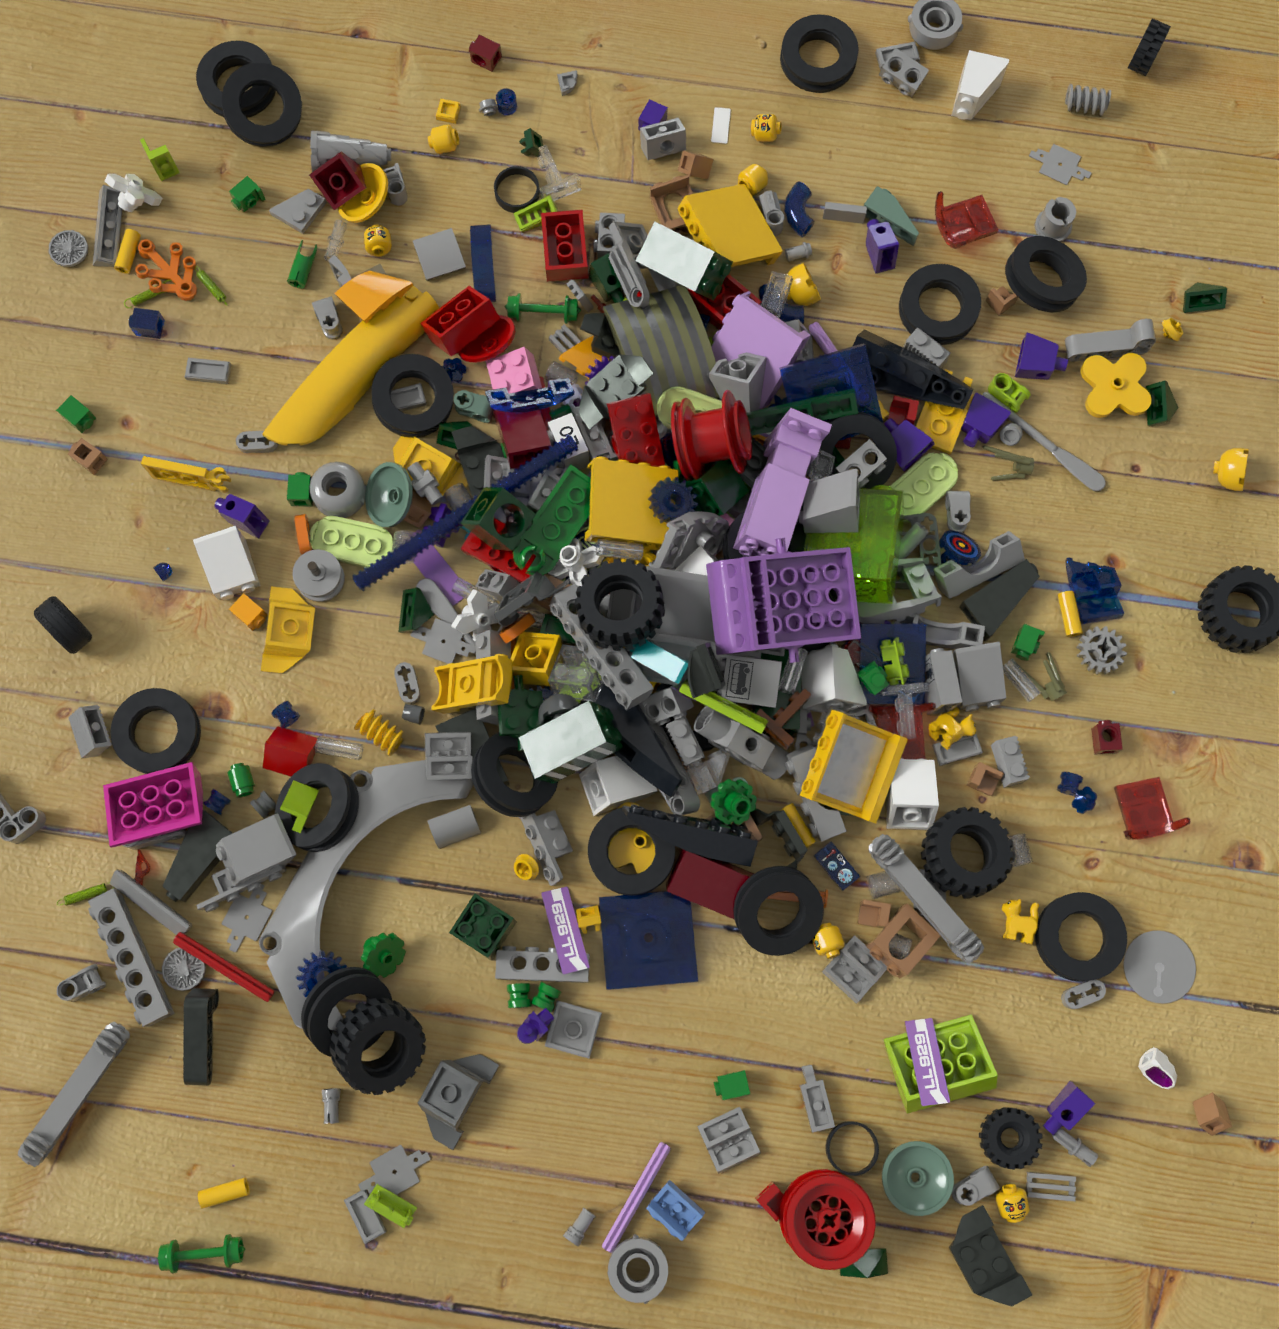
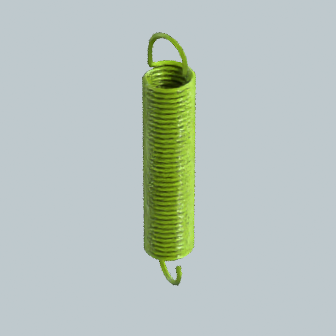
(211, 286)
(144, 296)
(84, 894)

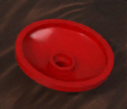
(490, 342)

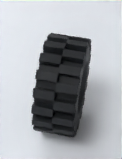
(1149, 47)
(1028, 1134)

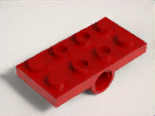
(635, 430)
(498, 560)

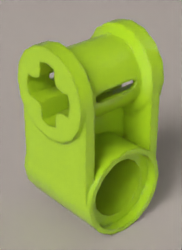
(1010, 391)

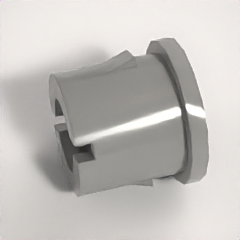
(1055, 228)

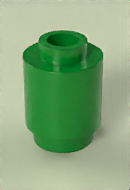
(241, 780)

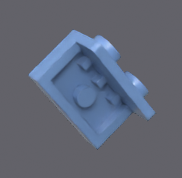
(675, 1210)

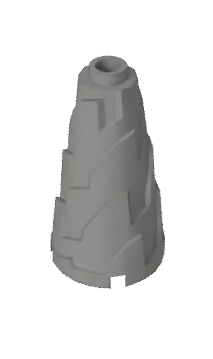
(362, 151)

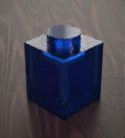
(146, 323)

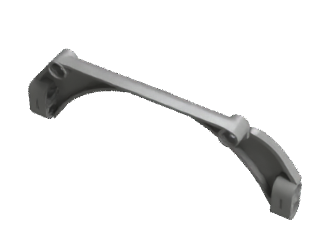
(300, 911)

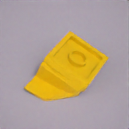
(444, 468)
(287, 630)

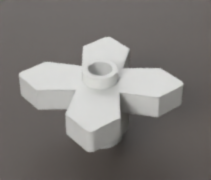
(132, 192)
(575, 561)
(476, 615)

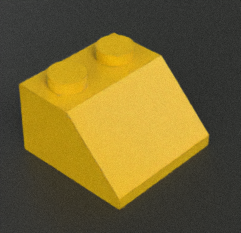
(535, 657)

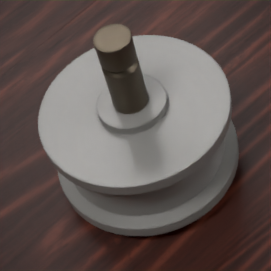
(318, 575)

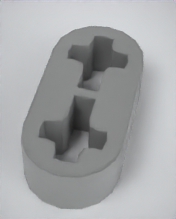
(256, 442)
(401, 684)
(1085, 999)

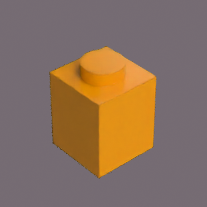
(248, 612)

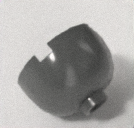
(555, 706)

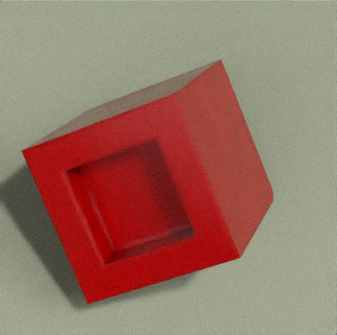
(903, 409)
(770, 1200)

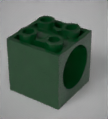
(717, 487)
(481, 515)
(483, 926)

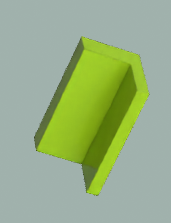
(161, 161)
(299, 803)

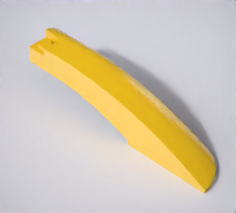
(350, 370)

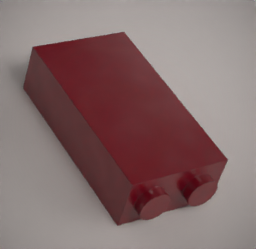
(522, 435)
(707, 882)

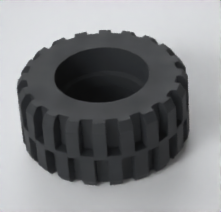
(616, 577)
(1223, 626)
(986, 833)
(393, 1066)

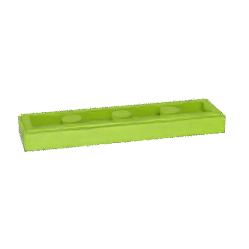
(728, 708)

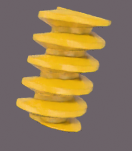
(379, 732)

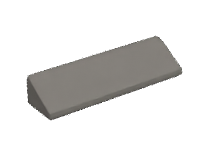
(107, 227)
(149, 902)

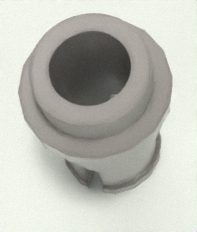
(798, 252)

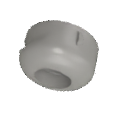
(942, 12)
(344, 504)
(641, 1290)

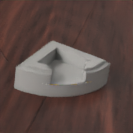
(567, 81)

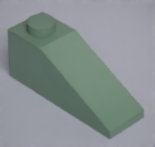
(886, 208)

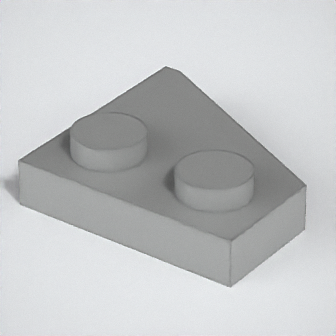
(299, 210)

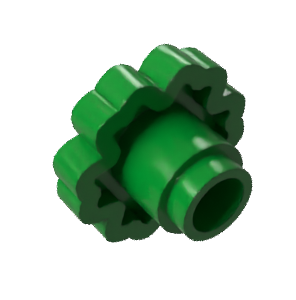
(733, 801)
(383, 954)

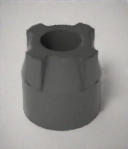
(413, 713)

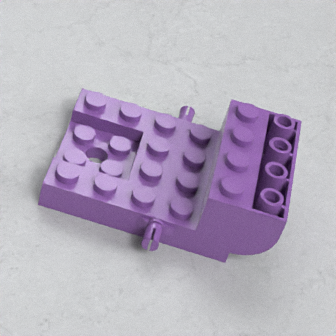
(783, 600)

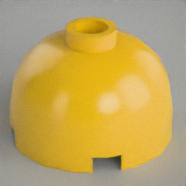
(803, 289)
(1232, 468)

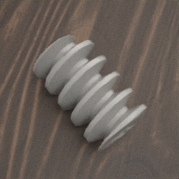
(1087, 99)

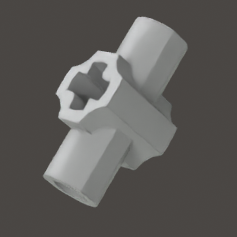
(425, 483)

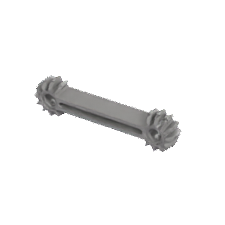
(926, 899)
(73, 1094)

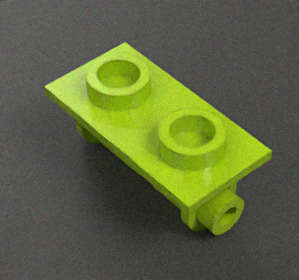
(894, 652)
(390, 1206)

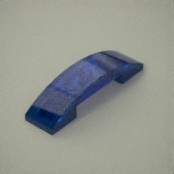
(483, 260)
(530, 400)

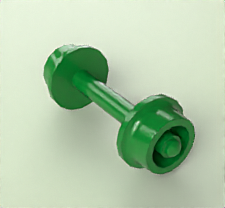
(515, 307)
(170, 1255)

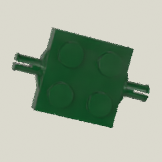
(520, 712)

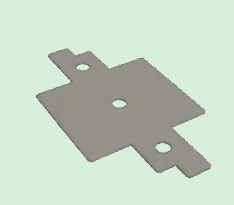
(1053, 170)
(443, 651)
(248, 927)
(395, 1160)

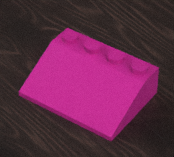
(153, 804)

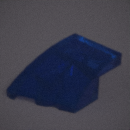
(1094, 591)

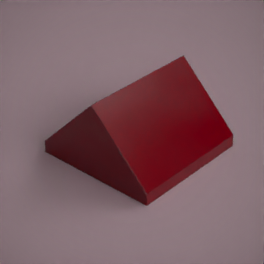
(339, 179)

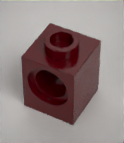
(485, 52)
(1102, 746)

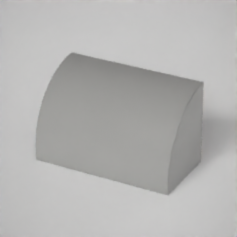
(454, 826)

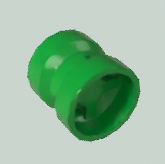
(518, 995)
(543, 1002)

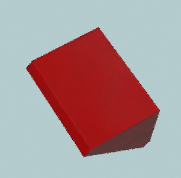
(288, 751)

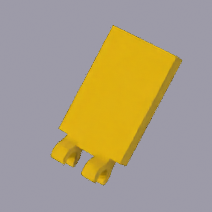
(943, 422)
(186, 474)

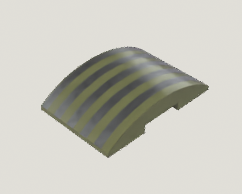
(668, 338)

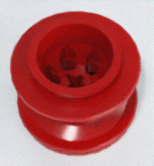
(710, 435)
(858, 1228)

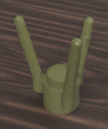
(1021, 464)
(1054, 688)

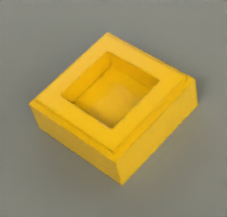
(448, 111)

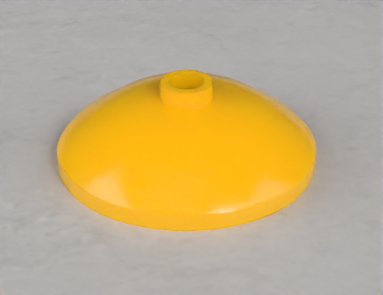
(371, 199)

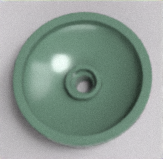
(388, 494)
(934, 1181)

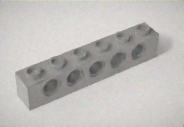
(625, 669)
(160, 1006)

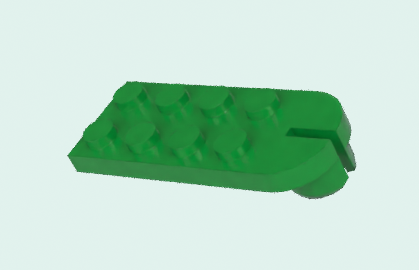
(555, 523)

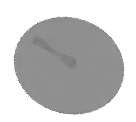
(1159, 967)

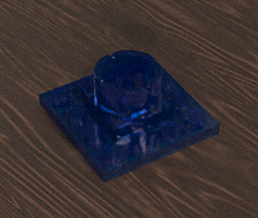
(831, 374)
(638, 963)

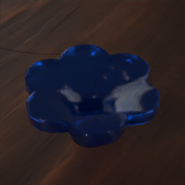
(454, 369)
(1085, 800)

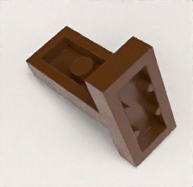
(782, 716)

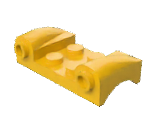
(473, 683)

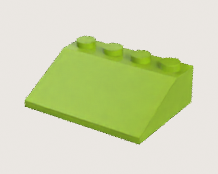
(963, 1058)

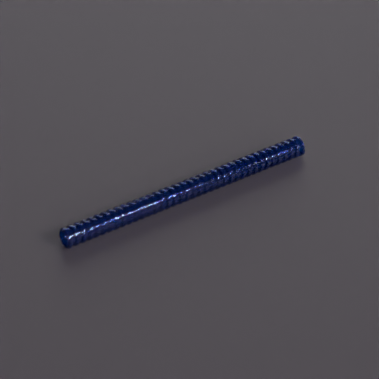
(453, 520)

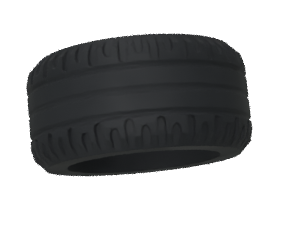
(62, 625)

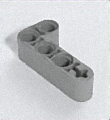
(1112, 344)
(20, 821)

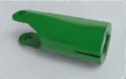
(301, 268)

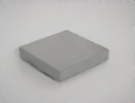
(573, 1029)

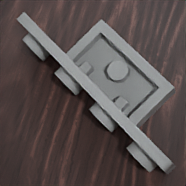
(548, 842)
(230, 893)

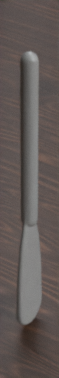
(1074, 465)
(441, 605)

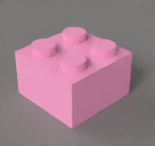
(514, 371)

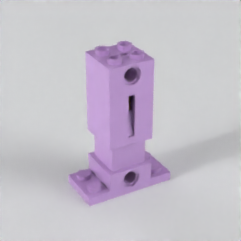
(781, 484)

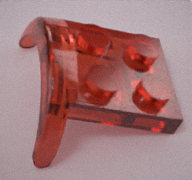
(964, 221)
(887, 720)
(1146, 810)

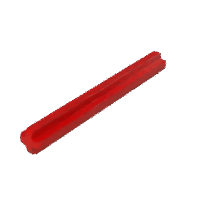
(223, 966)

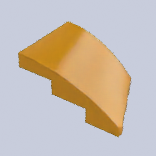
(371, 292)
(581, 356)

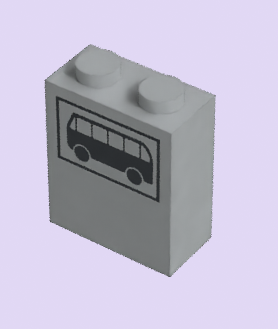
(750, 680)
(942, 680)

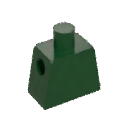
(606, 280)

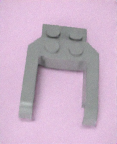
(623, 256)

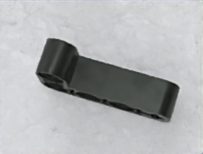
(198, 1036)

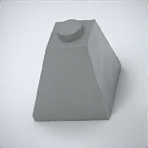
(742, 377)

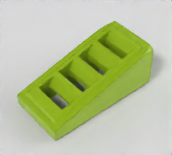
(534, 208)

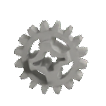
(1109, 644)

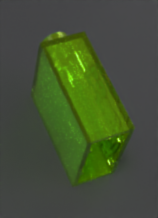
(874, 546)

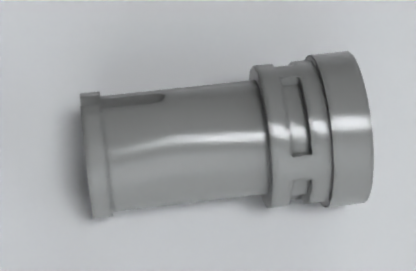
(330, 1100)
(576, 1232)

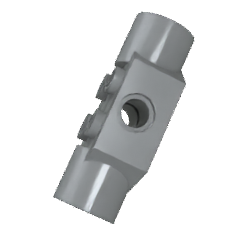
(742, 743)

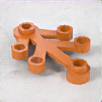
(167, 272)

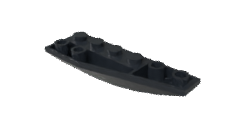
(909, 375)
(640, 744)
(698, 835)

